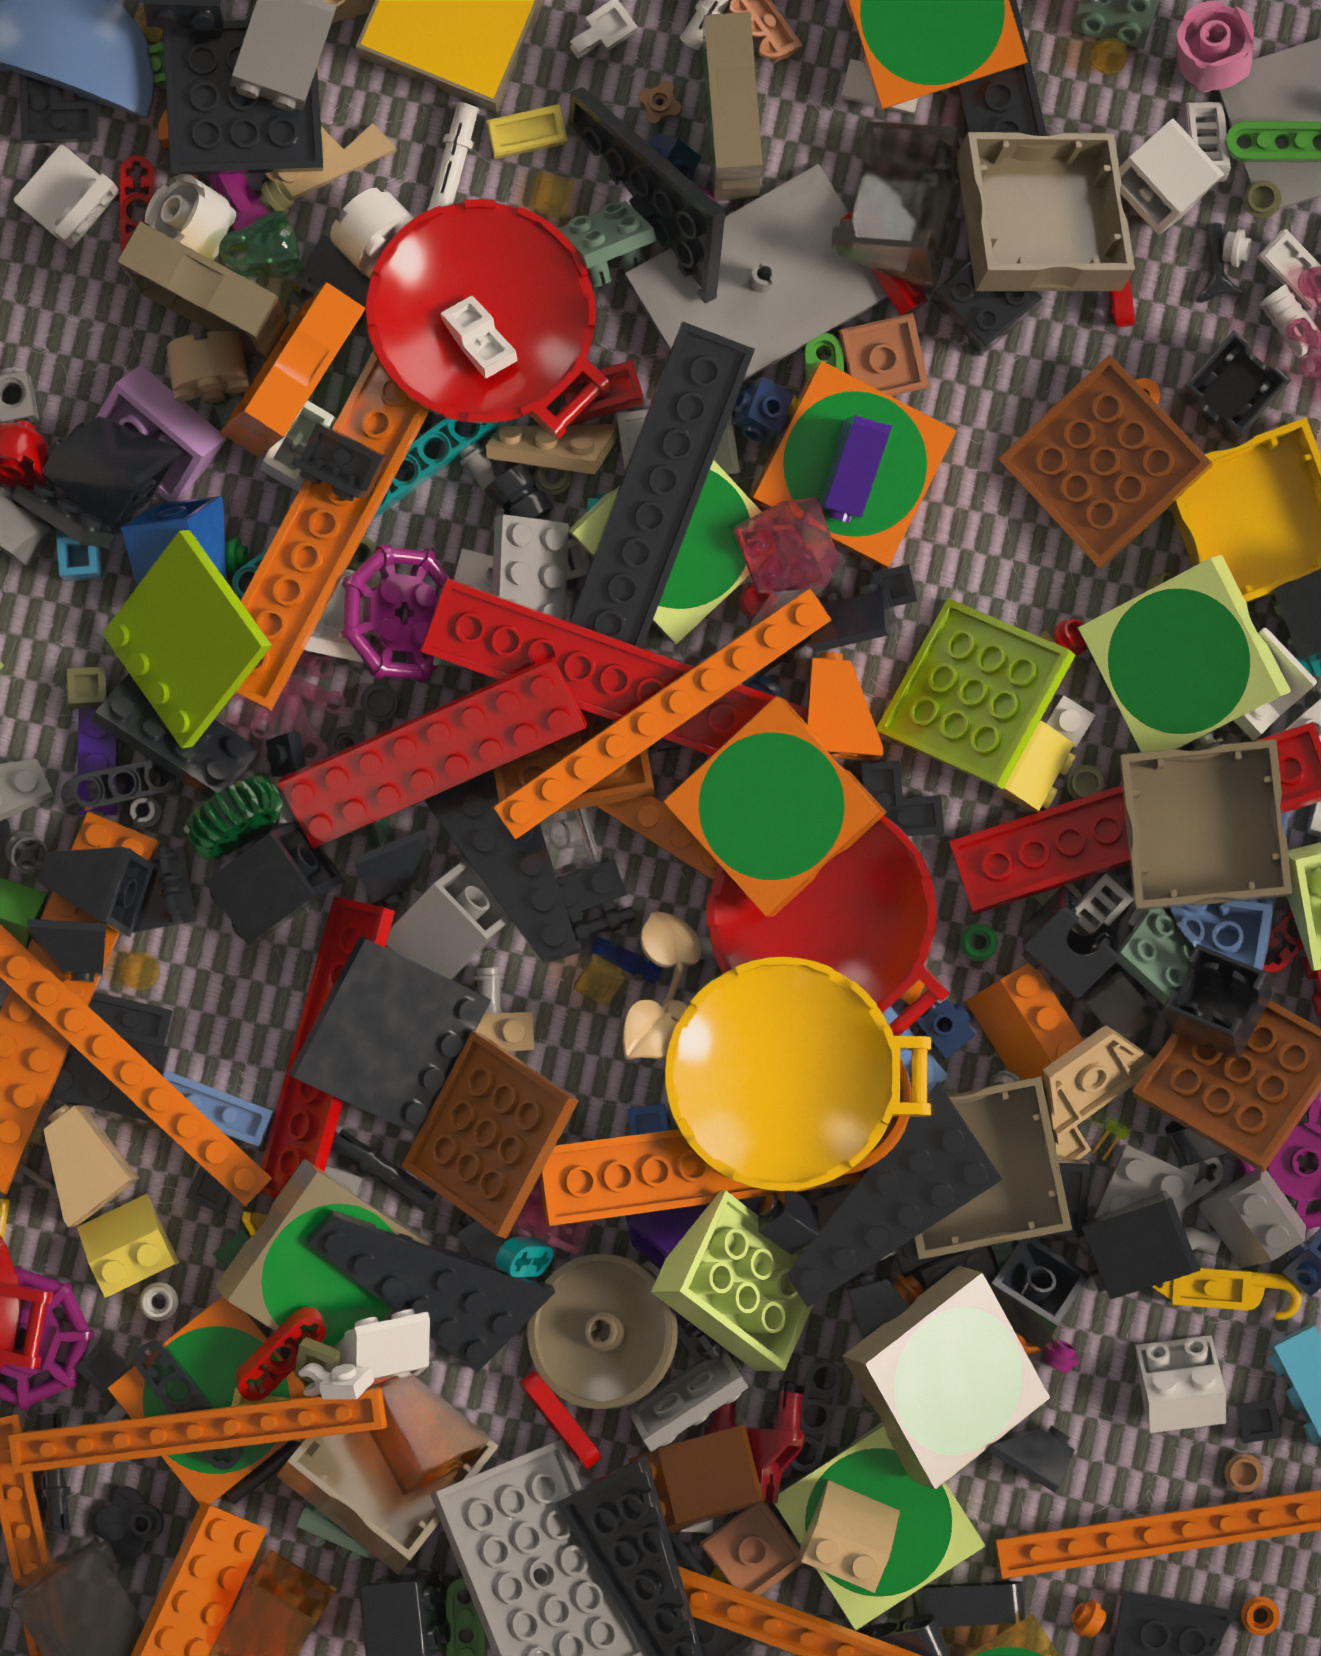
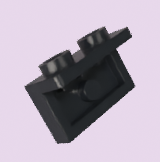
(339, 462)

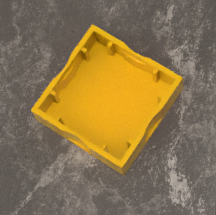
(1258, 510)

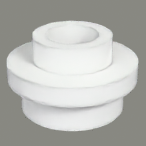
(1236, 247)
(150, 1310)

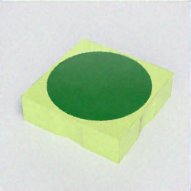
(708, 558)
(1184, 658)
(929, 1533)

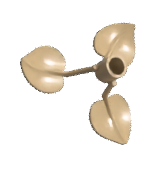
(648, 1025)

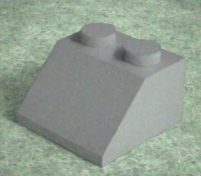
(1254, 1219)

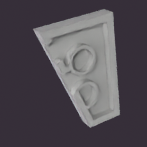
(22, 787)

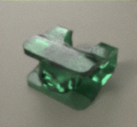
(269, 248)

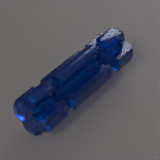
(627, 960)

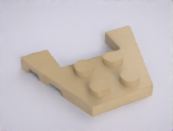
(337, 161)
(1086, 1082)

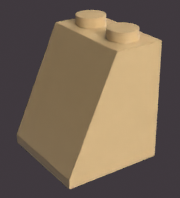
(84, 1164)
(850, 1536)

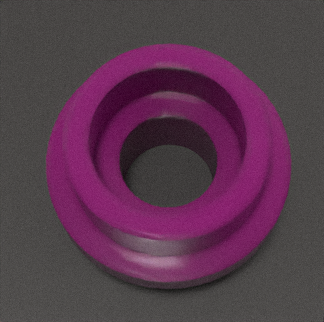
(1060, 1356)

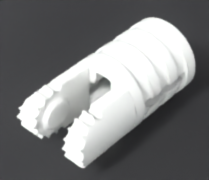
(1281, 309)

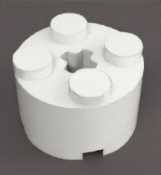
(191, 214)
(368, 227)

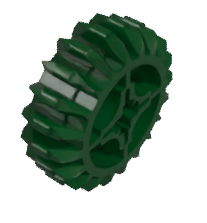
(233, 817)

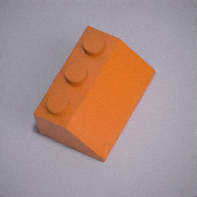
(1024, 1022)

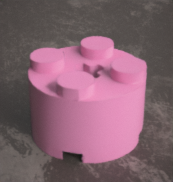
(1215, 46)

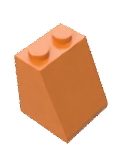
(840, 710)

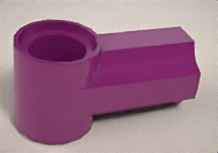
(240, 197)

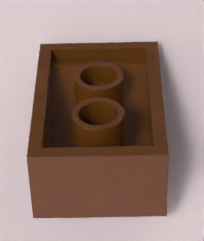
(704, 1477)

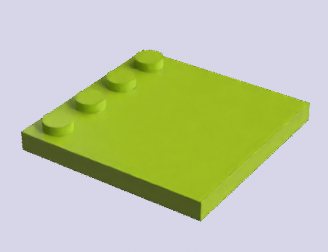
(186, 639)
(975, 693)

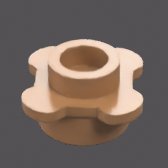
(659, 112)

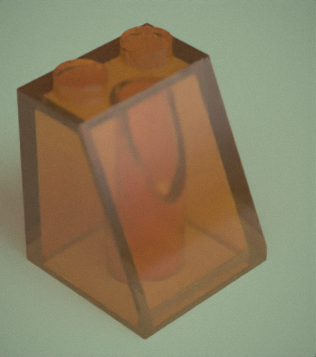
(423, 1434)
(274, 1611)

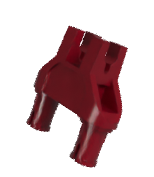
(770, 1448)

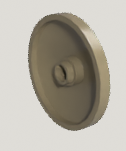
(602, 1332)

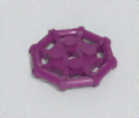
(380, 606)
(1284, 1167)
(49, 1344)

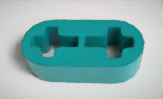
(524, 1257)

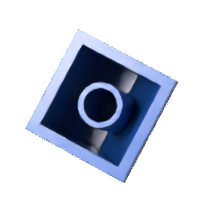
(157, 526)

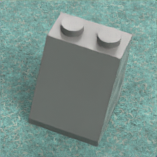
(282, 50)
(449, 922)

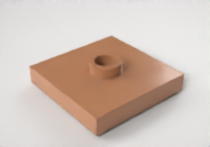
(886, 355)
(753, 1549)

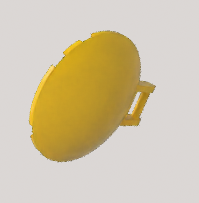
(788, 1074)

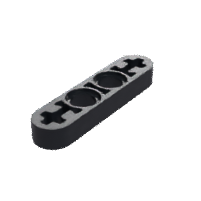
(193, 1401)

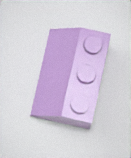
(149, 407)

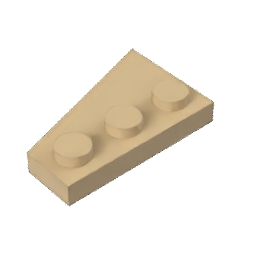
(578, 450)

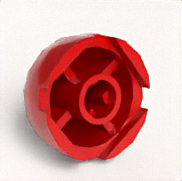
(22, 454)

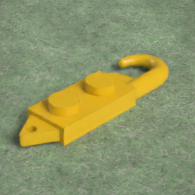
(1230, 1290)

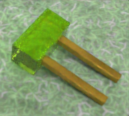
(1116, 1128)

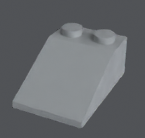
(21, 530)

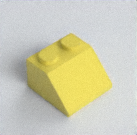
(1038, 768)
(126, 1246)

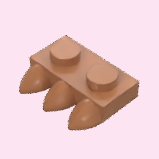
(769, 29)

